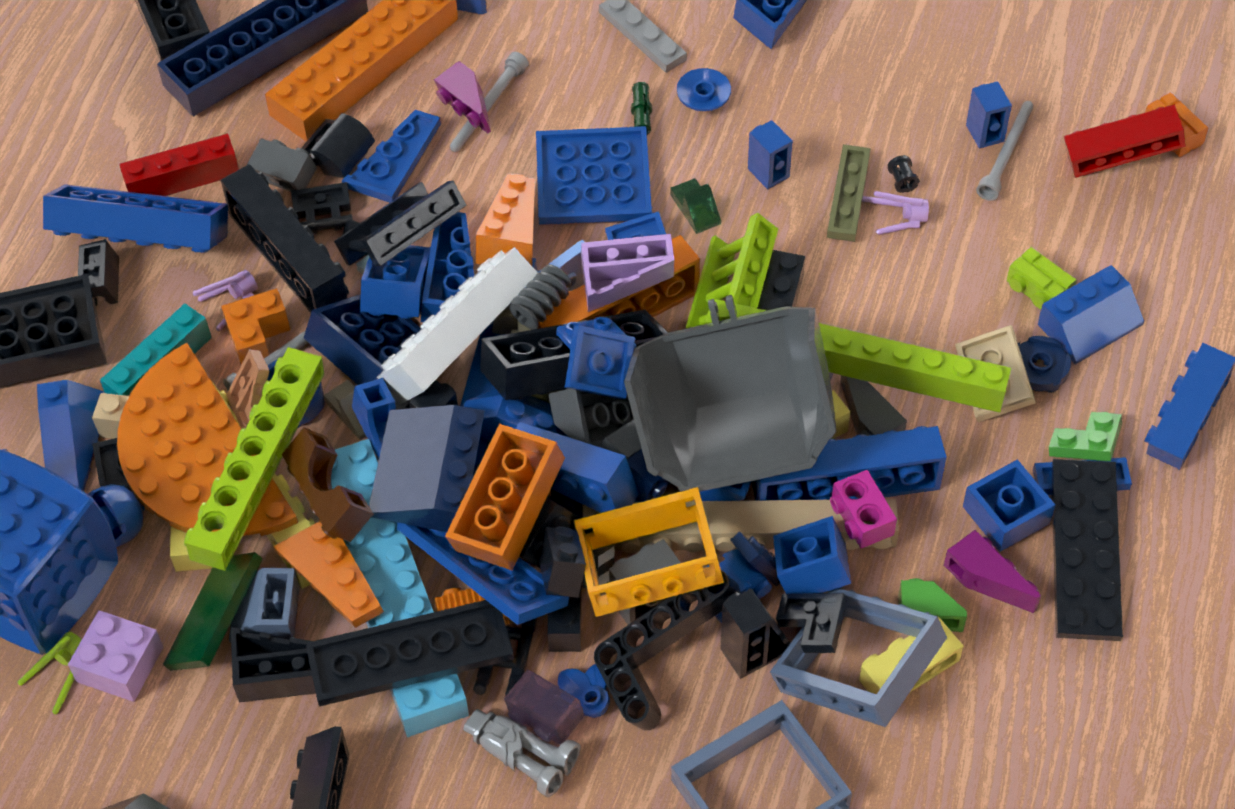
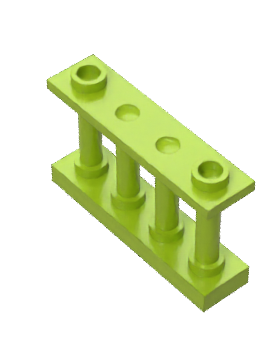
(748, 269)

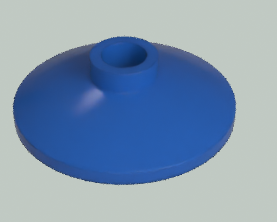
(703, 89)

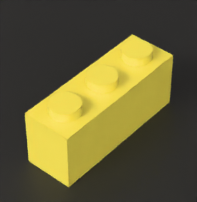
(878, 668)

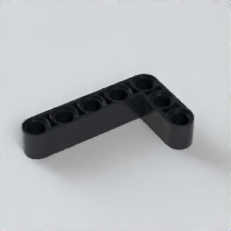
(655, 640)

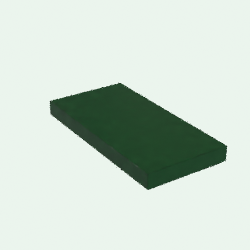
(212, 613)

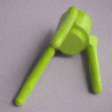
(62, 653)

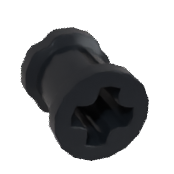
(903, 174)

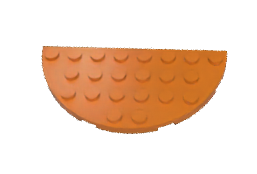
(177, 444)

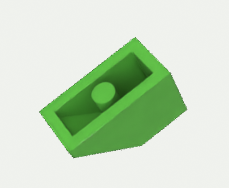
(929, 597)

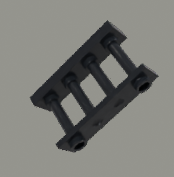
(400, 223)

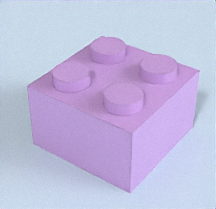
(116, 655)

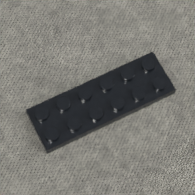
(1086, 550)
(408, 652)

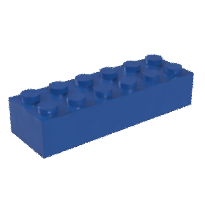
(135, 217)
(896, 460)

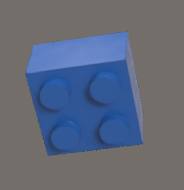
(1008, 505)
(812, 558)

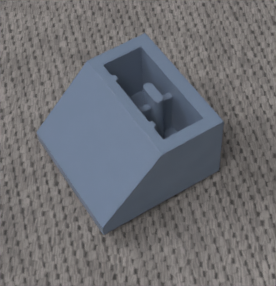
(269, 604)

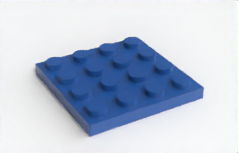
(592, 175)

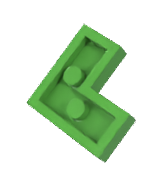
(1093, 443)

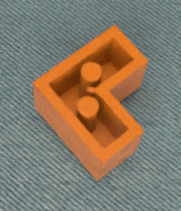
(254, 320)

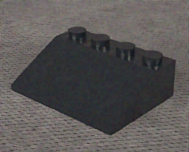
(49, 330)

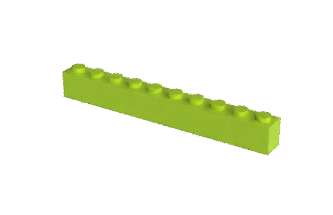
(905, 365)

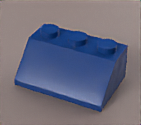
(1091, 314)

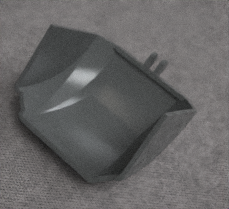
(733, 398)

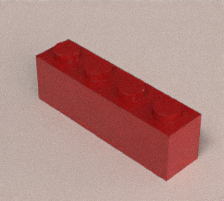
(1125, 140)
(181, 167)

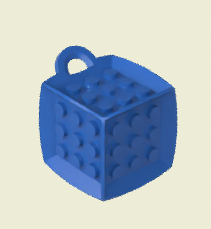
(51, 553)

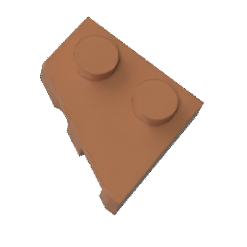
(248, 386)

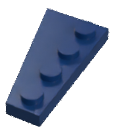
(395, 159)

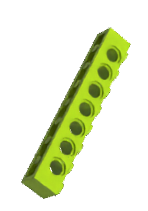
(291, 387)

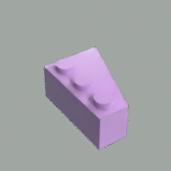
(624, 267)

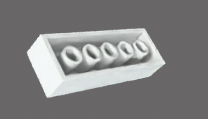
(456, 324)

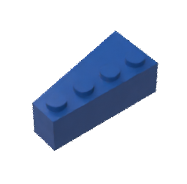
(1191, 405)

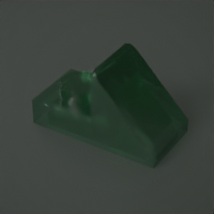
(696, 205)

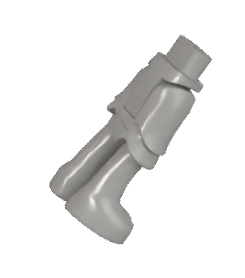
(505, 740)

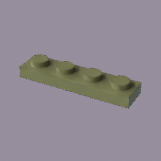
(848, 193)

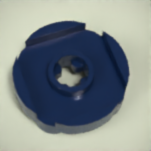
(1054, 358)

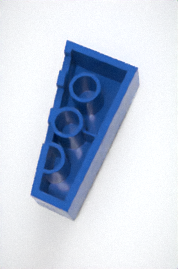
(767, 18)
(448, 264)
(590, 473)

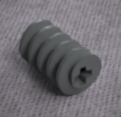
(540, 296)

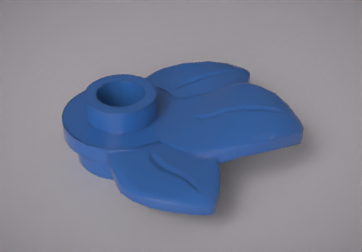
(585, 687)

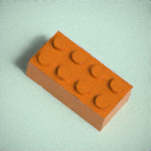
(505, 496)

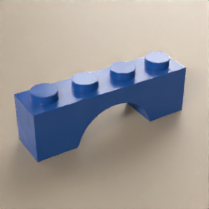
(372, 406)

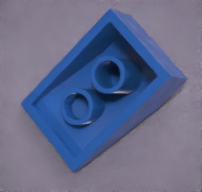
(396, 285)

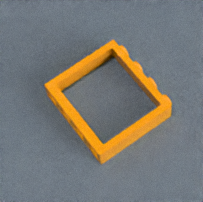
(639, 521)

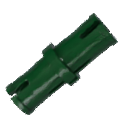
(641, 106)

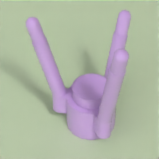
(914, 210)
(239, 285)

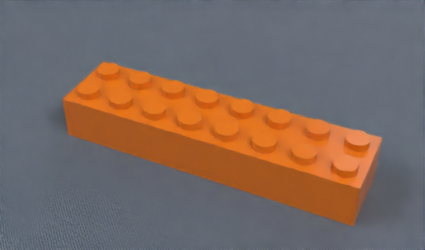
(357, 62)

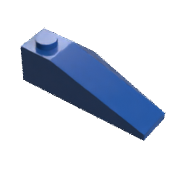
(68, 428)

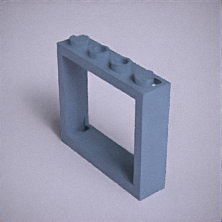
(877, 708)
(745, 736)

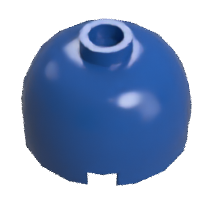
(121, 510)

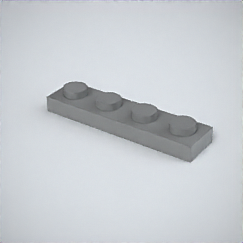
(643, 33)

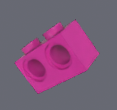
(869, 507)

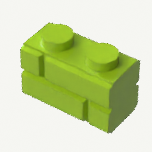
(1038, 277)

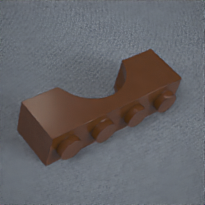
(338, 509)

